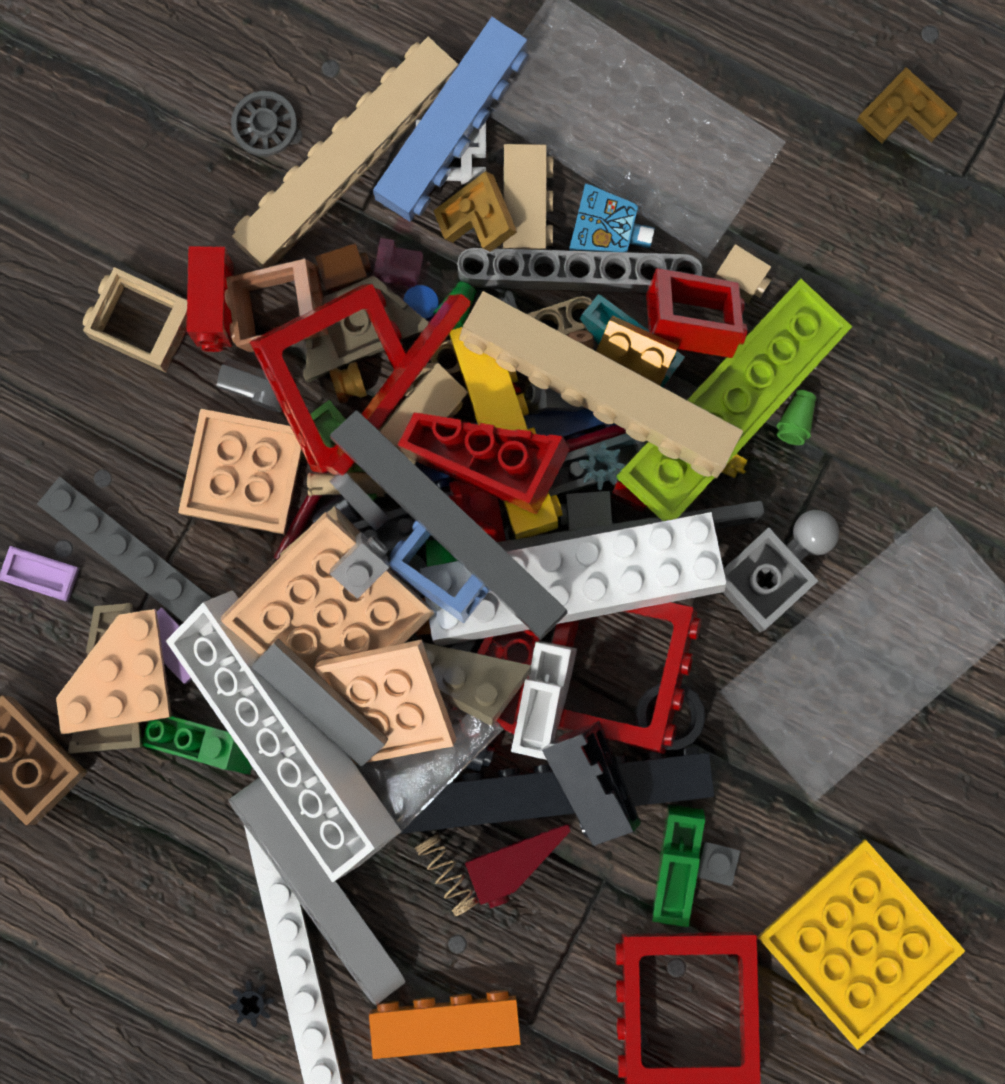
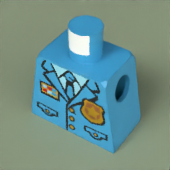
(607, 224)

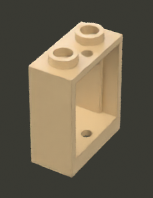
(170, 336)

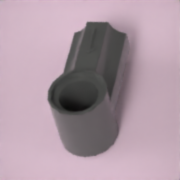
(247, 382)

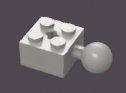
(813, 534)

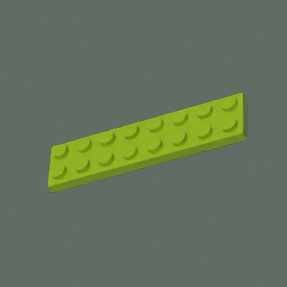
(743, 393)

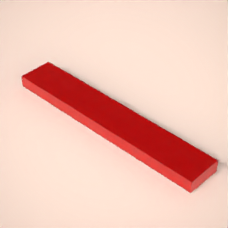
(405, 373)

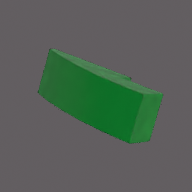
(678, 865)

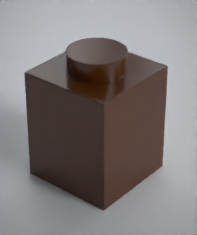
(343, 267)

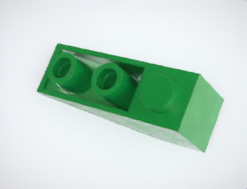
(196, 743)

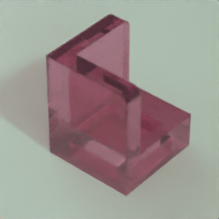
(397, 264)

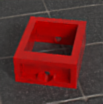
(206, 304)
(693, 333)

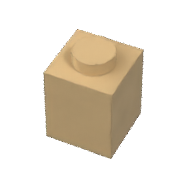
(747, 271)

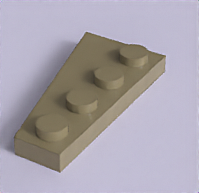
(113, 737)

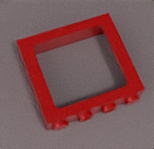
(269, 351)
(670, 696)
(628, 992)

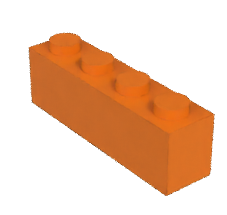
(444, 1026)

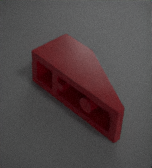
(507, 868)

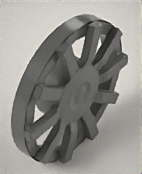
(264, 123)

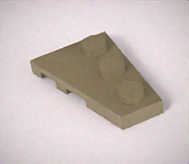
(476, 681)

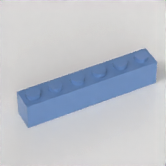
(451, 120)

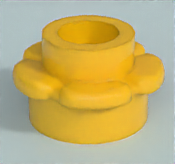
(735, 466)

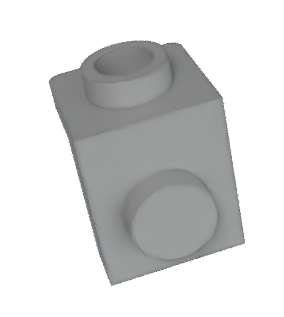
(361, 565)

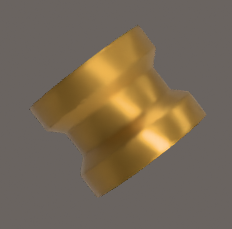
(348, 382)

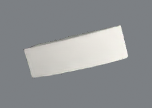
(543, 698)

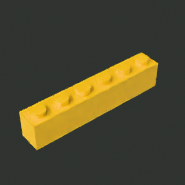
(498, 405)

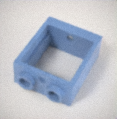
(459, 606)

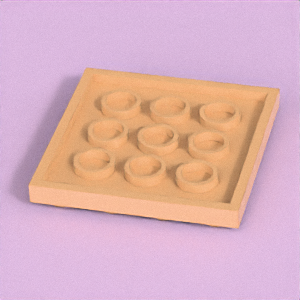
(317, 613)

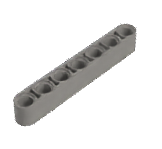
(561, 262)
(317, 893)

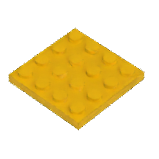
(861, 944)

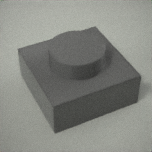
(718, 863)

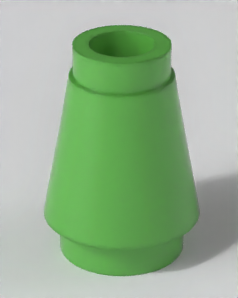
(797, 419)

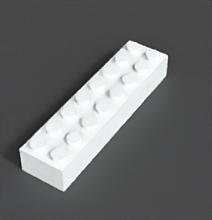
(595, 576)
(292, 756)

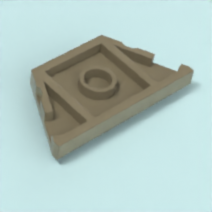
(355, 335)

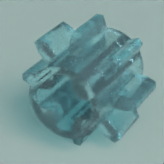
(602, 455)

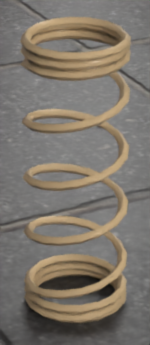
(464, 905)

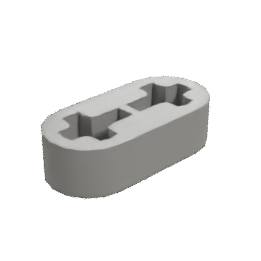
(359, 500)

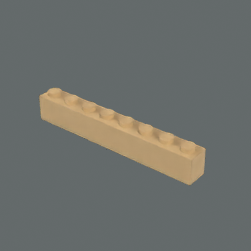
(345, 155)
(599, 385)

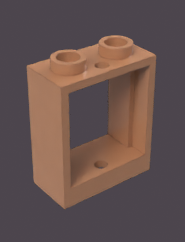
(239, 301)

